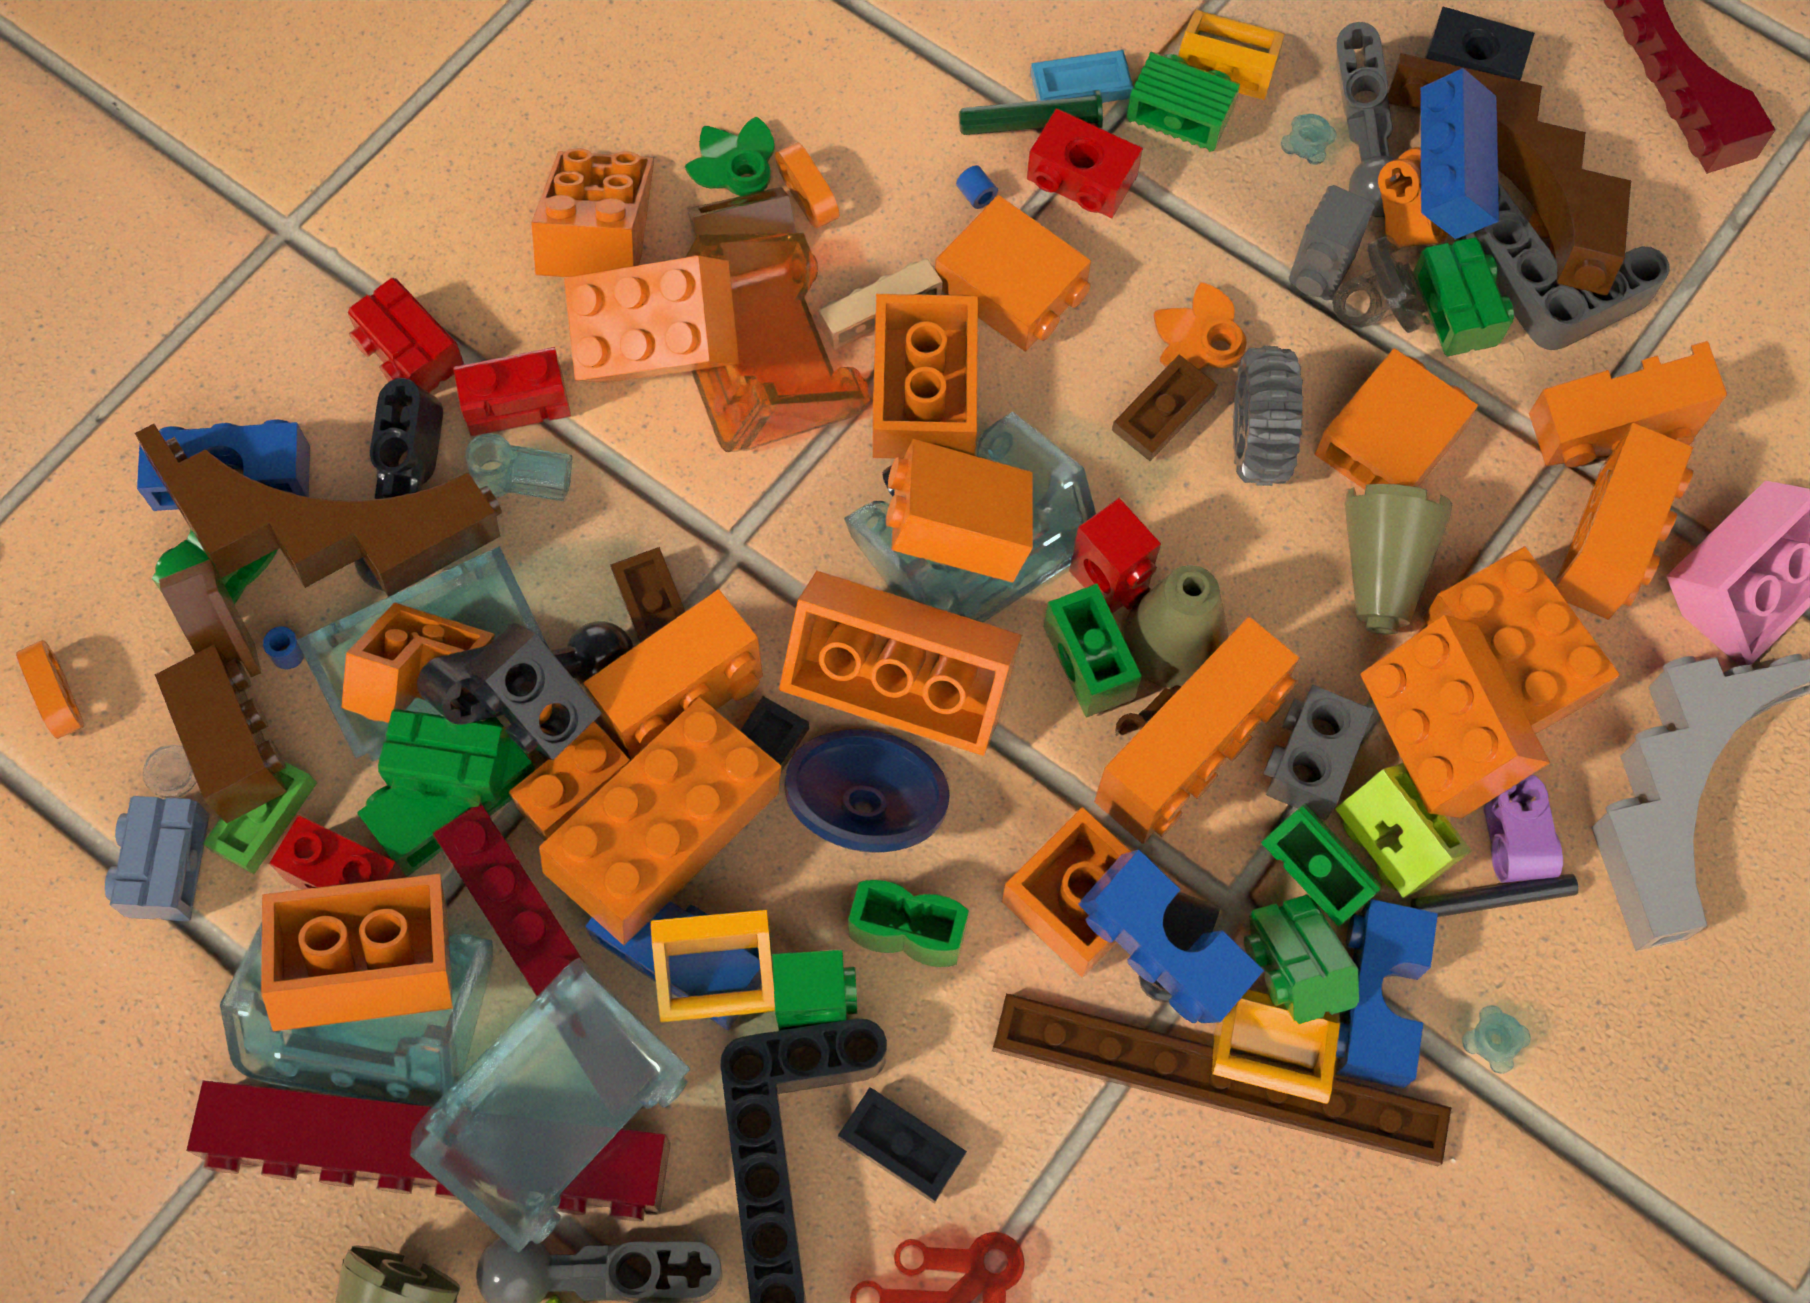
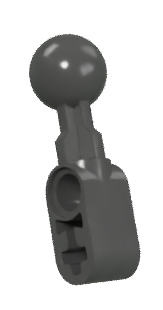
(1367, 122)
(592, 1272)

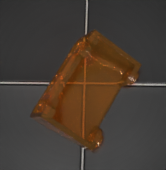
(783, 368)

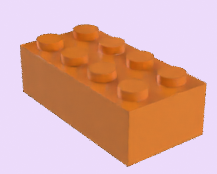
(899, 662)
(1197, 731)
(660, 820)

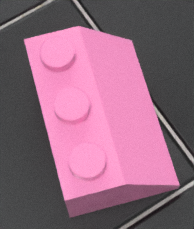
(1749, 573)

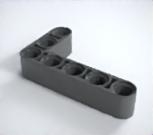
(1537, 302)

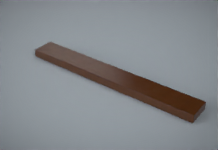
(1184, 1072)

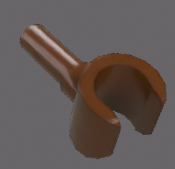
(1145, 715)

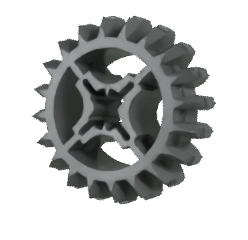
(1267, 415)

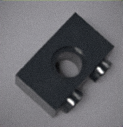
(1479, 44)

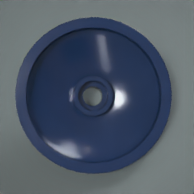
(866, 790)

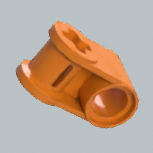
(1403, 202)

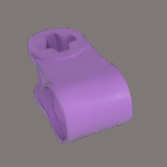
(1525, 839)

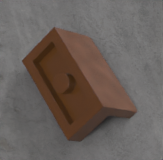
(747, 214)
(209, 614)

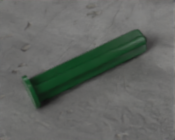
(1028, 114)

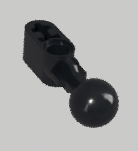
(403, 421)
(449, 686)

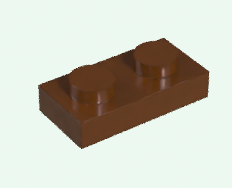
(1164, 407)
(647, 592)

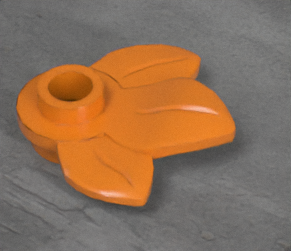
(1196, 329)

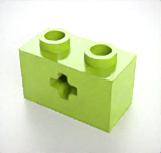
(1427, 841)

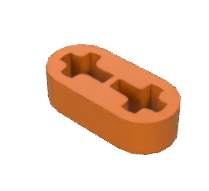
(807, 185)
(50, 689)

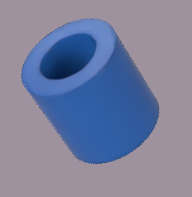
(976, 187)
(278, 638)

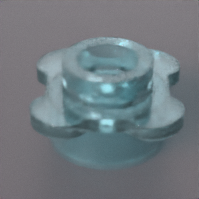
(1313, 128)
(1512, 1036)

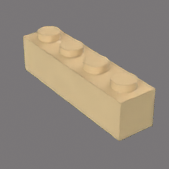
(856, 314)

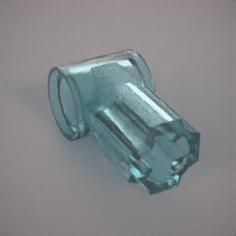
(521, 468)

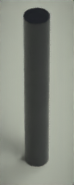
(1498, 896)

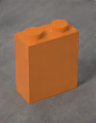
(1016, 271)
(1396, 425)
(961, 510)

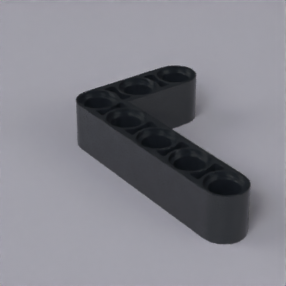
(770, 1150)

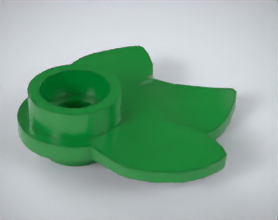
(730, 156)

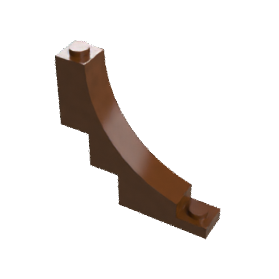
(1578, 206)
(396, 536)

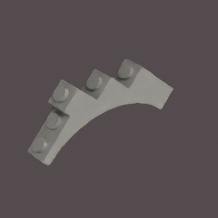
(1651, 836)

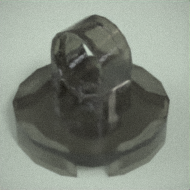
(1390, 289)

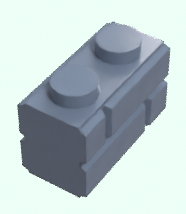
(157, 858)

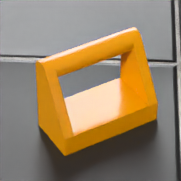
(1243, 65)
(712, 934)
(1271, 1032)

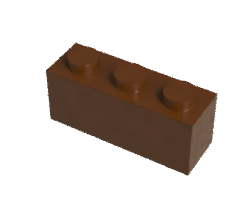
(222, 733)

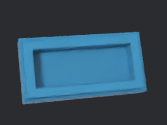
(1083, 75)

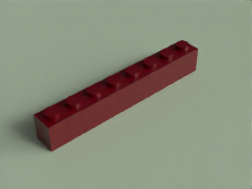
(373, 1141)

